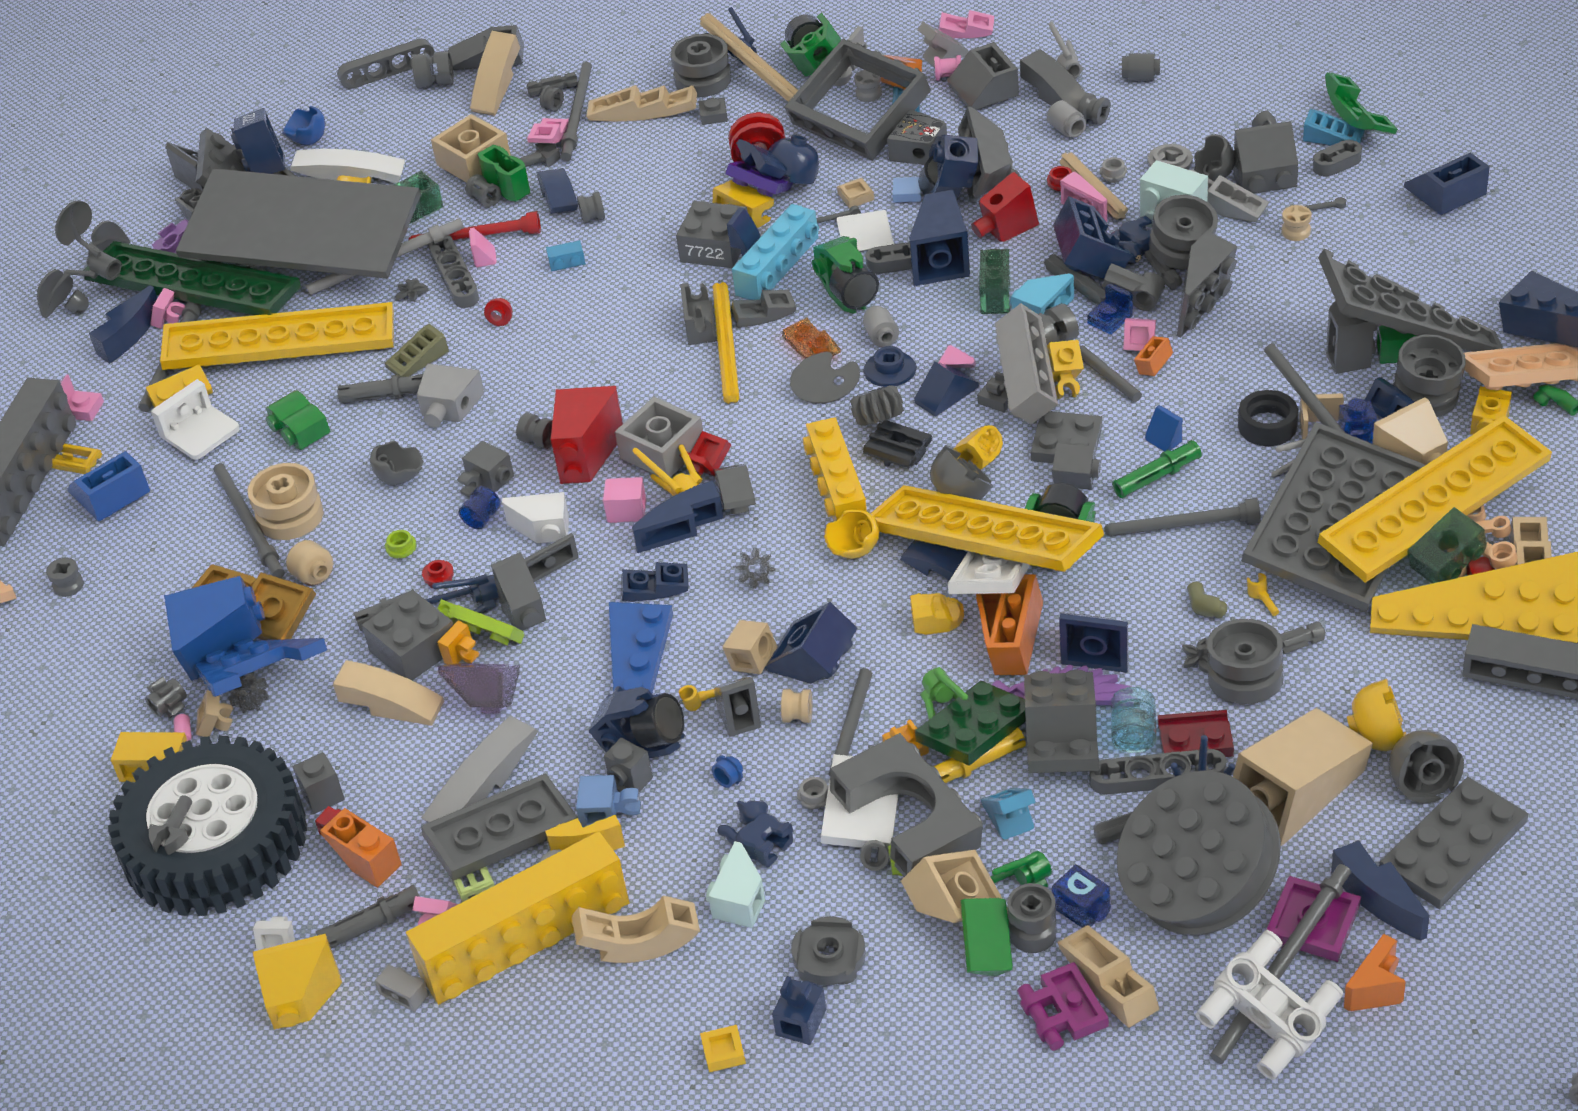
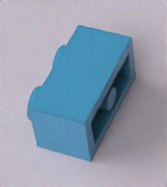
(565, 255)

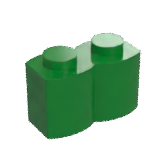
(504, 171)
(297, 420)

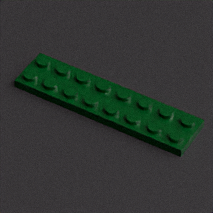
(200, 280)

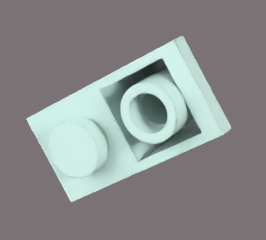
(738, 890)

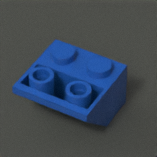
(110, 486)

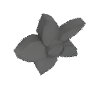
(411, 289)
(1197, 655)

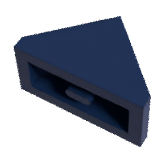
(943, 388)

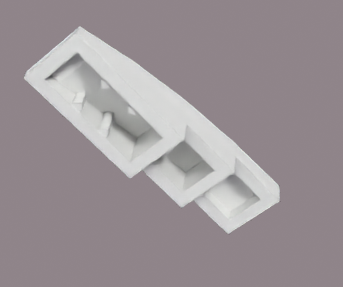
(347, 162)

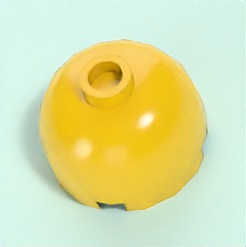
(1377, 715)

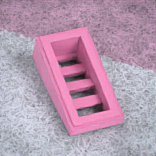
(1078, 188)

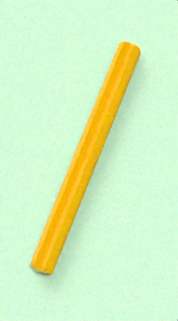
(725, 343)

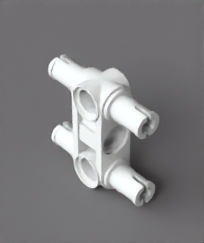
(1269, 1004)

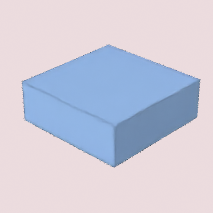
(906, 190)

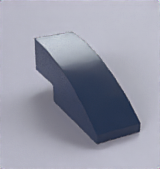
(124, 325)
(678, 517)
(1382, 891)

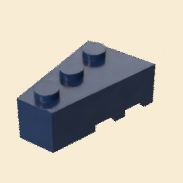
(1085, 241)
(1541, 310)

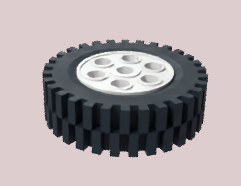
(239, 825)

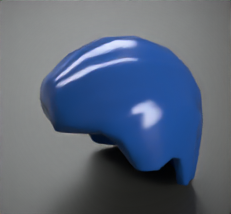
(305, 126)

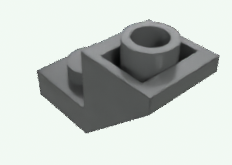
(735, 488)

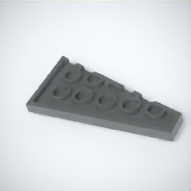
(1397, 307)

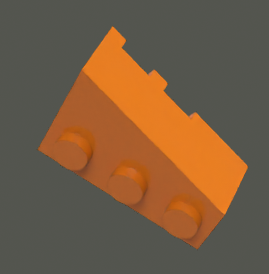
(1011, 626)

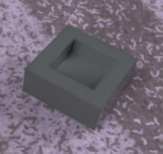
(713, 111)

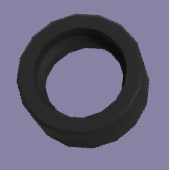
(1268, 402)

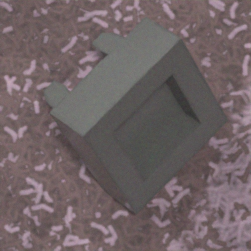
(994, 394)

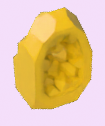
(981, 446)
(935, 613)

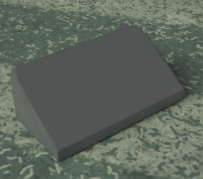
(552, 557)

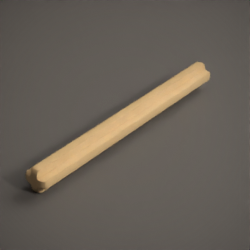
(749, 57)

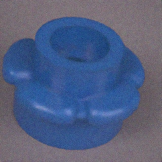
(727, 771)

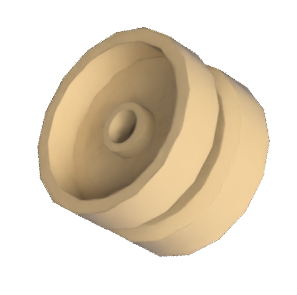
(285, 501)

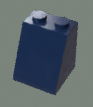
(939, 241)

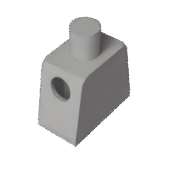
(448, 393)

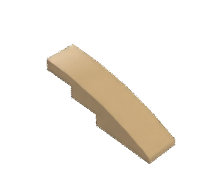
(636, 106)

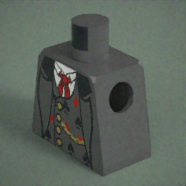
(914, 138)

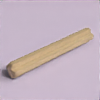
(1114, 205)

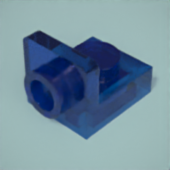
(1113, 310)

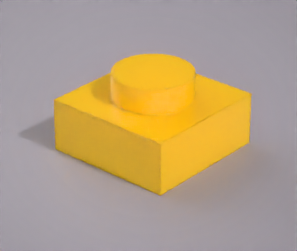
(722, 1048)

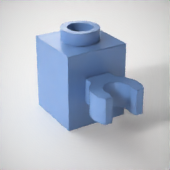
(600, 799)

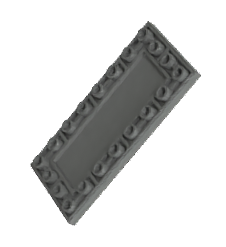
(299, 223)

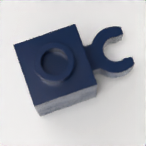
(799, 1010)

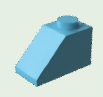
(1044, 292)

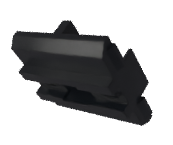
(897, 444)

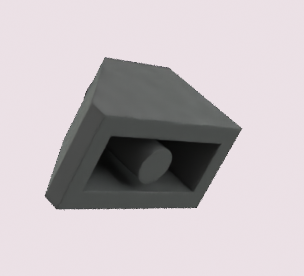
(518, 592)
(738, 706)

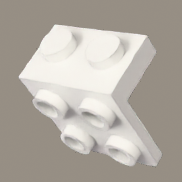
(192, 422)

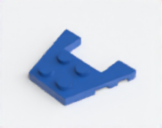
(224, 668)

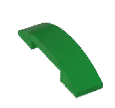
(1343, 95)

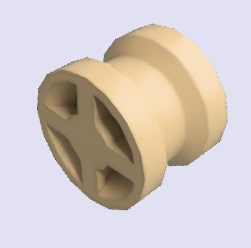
(1296, 222)
(796, 705)

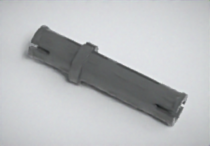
(396, 386)
(375, 915)

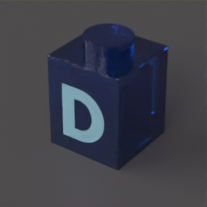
(1082, 897)

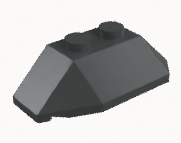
(993, 153)

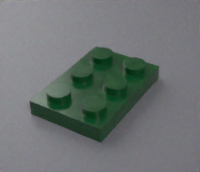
(973, 725)

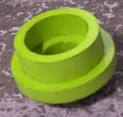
(400, 544)

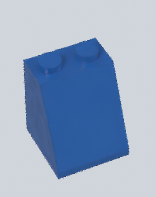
(211, 620)

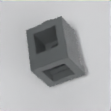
(628, 765)

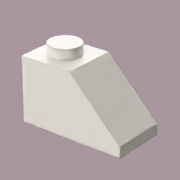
(539, 516)

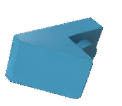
(1010, 811)

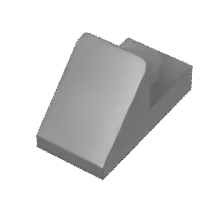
(940, 44)

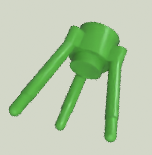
(940, 689)

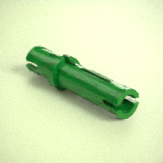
(1167, 463)

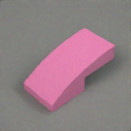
(974, 26)
(548, 131)

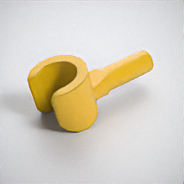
(1258, 590)
(692, 698)

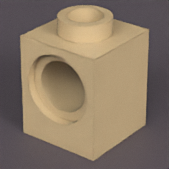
(749, 646)

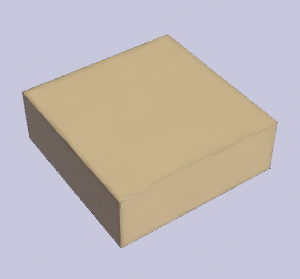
(855, 192)

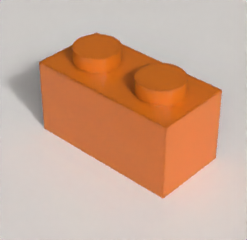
(1153, 356)

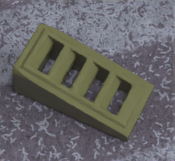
(425, 345)

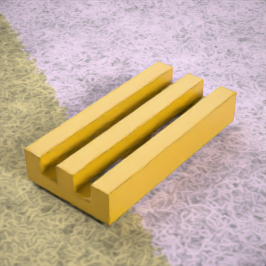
(78, 465)

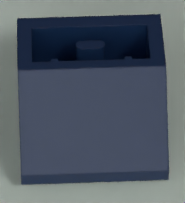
(1451, 184)

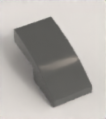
(770, 307)

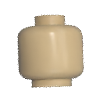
(309, 562)

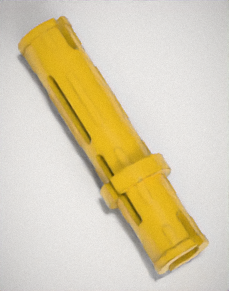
(953, 769)

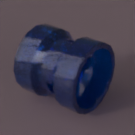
(477, 510)

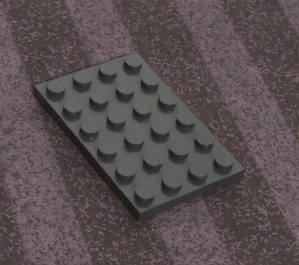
(1324, 485)

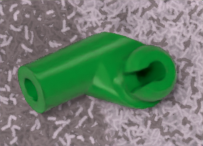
(1559, 396)

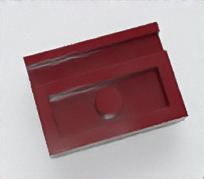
(1184, 731)

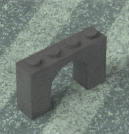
(899, 769)

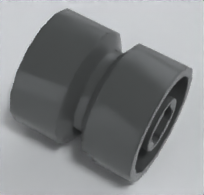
(423, 69)
(1059, 324)
(1032, 918)

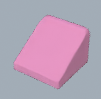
(482, 249)
(957, 359)

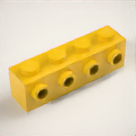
(834, 468)

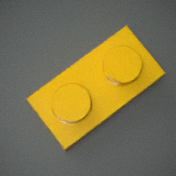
(168, 387)

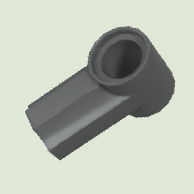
(1144, 288)

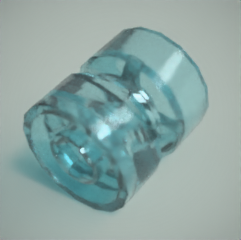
(1133, 720)

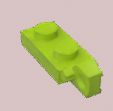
(500, 631)

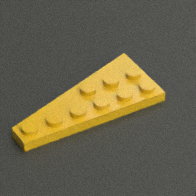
(1521, 598)

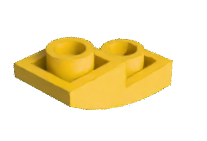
(572, 832)

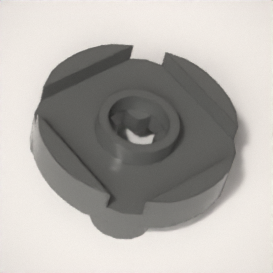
(832, 968)

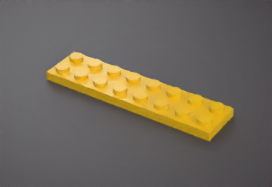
(277, 336)
(1459, 478)
(987, 527)

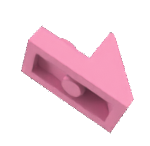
(82, 404)

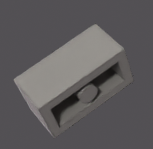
(401, 987)

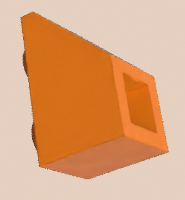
(362, 847)

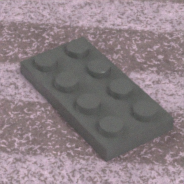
(497, 826)
(1455, 841)

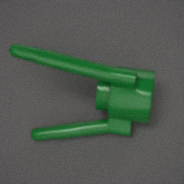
(1030, 869)

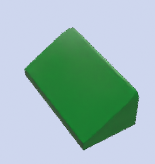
(986, 936)

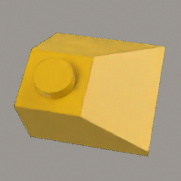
(296, 979)

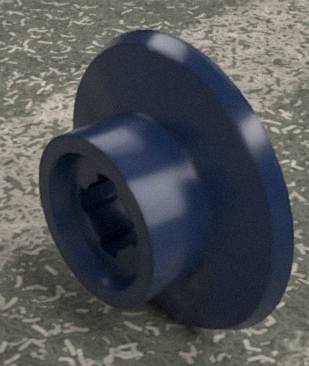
(889, 367)

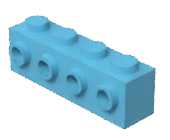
(775, 252)

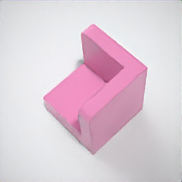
(624, 499)

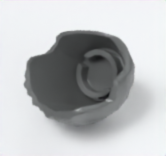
(1215, 157)
(394, 463)

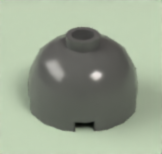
(958, 476)
(1425, 765)

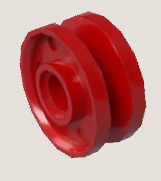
(757, 129)

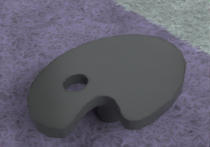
(815, 379)

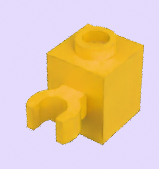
(1065, 365)

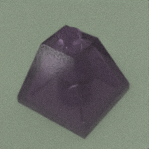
(483, 684)

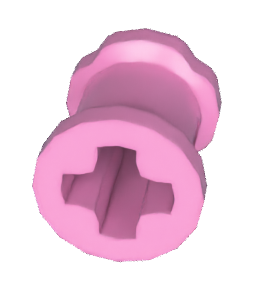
(946, 66)

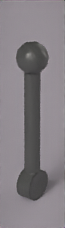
(1339, 202)
(852, 211)

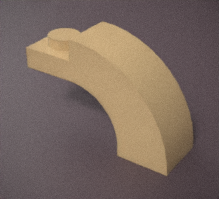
(637, 936)

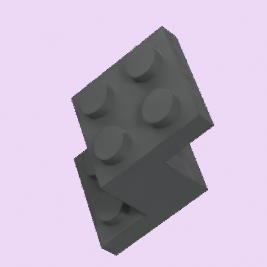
(1061, 722)

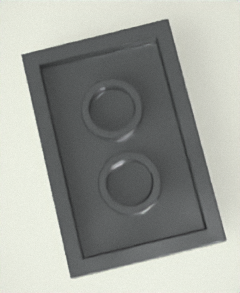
(216, 154)

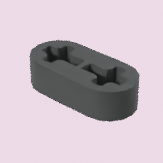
(1337, 158)
(889, 258)

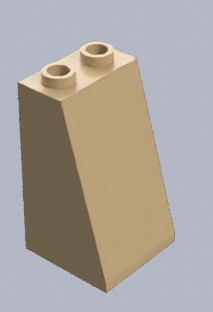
(1302, 768)

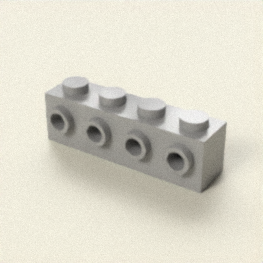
(1025, 364)

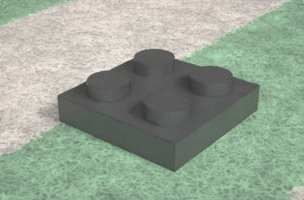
(1064, 429)

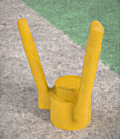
(680, 482)

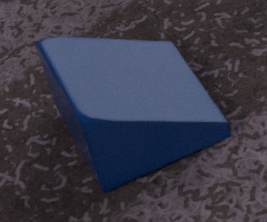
(1164, 429)

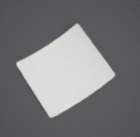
(868, 228)

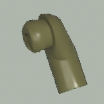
(1205, 604)

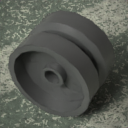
(701, 62)
(1177, 226)
(1245, 661)

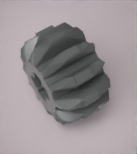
(877, 405)

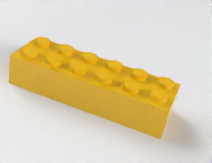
(516, 917)

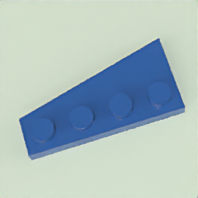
(637, 642)

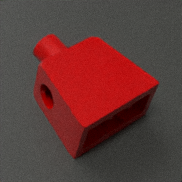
(1007, 210)

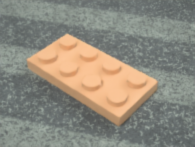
(1523, 365)

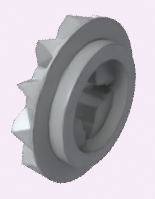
(1175, 155)

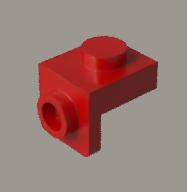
(708, 453)

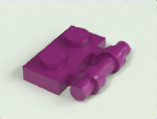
(1073, 1000)

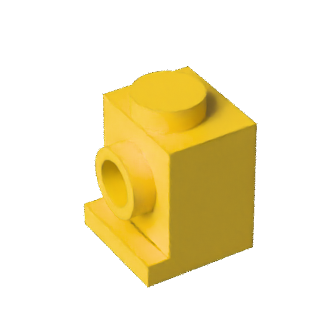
(1489, 407)

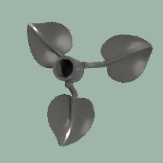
(69, 226)

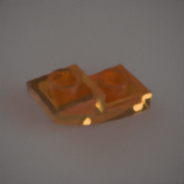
(808, 340)

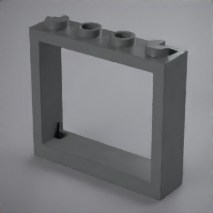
(802, 104)

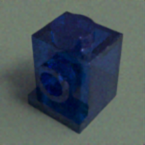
(1358, 416)

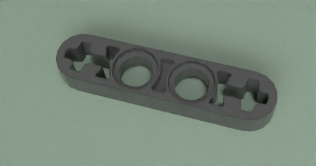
(386, 67)
(452, 271)
(1155, 764)

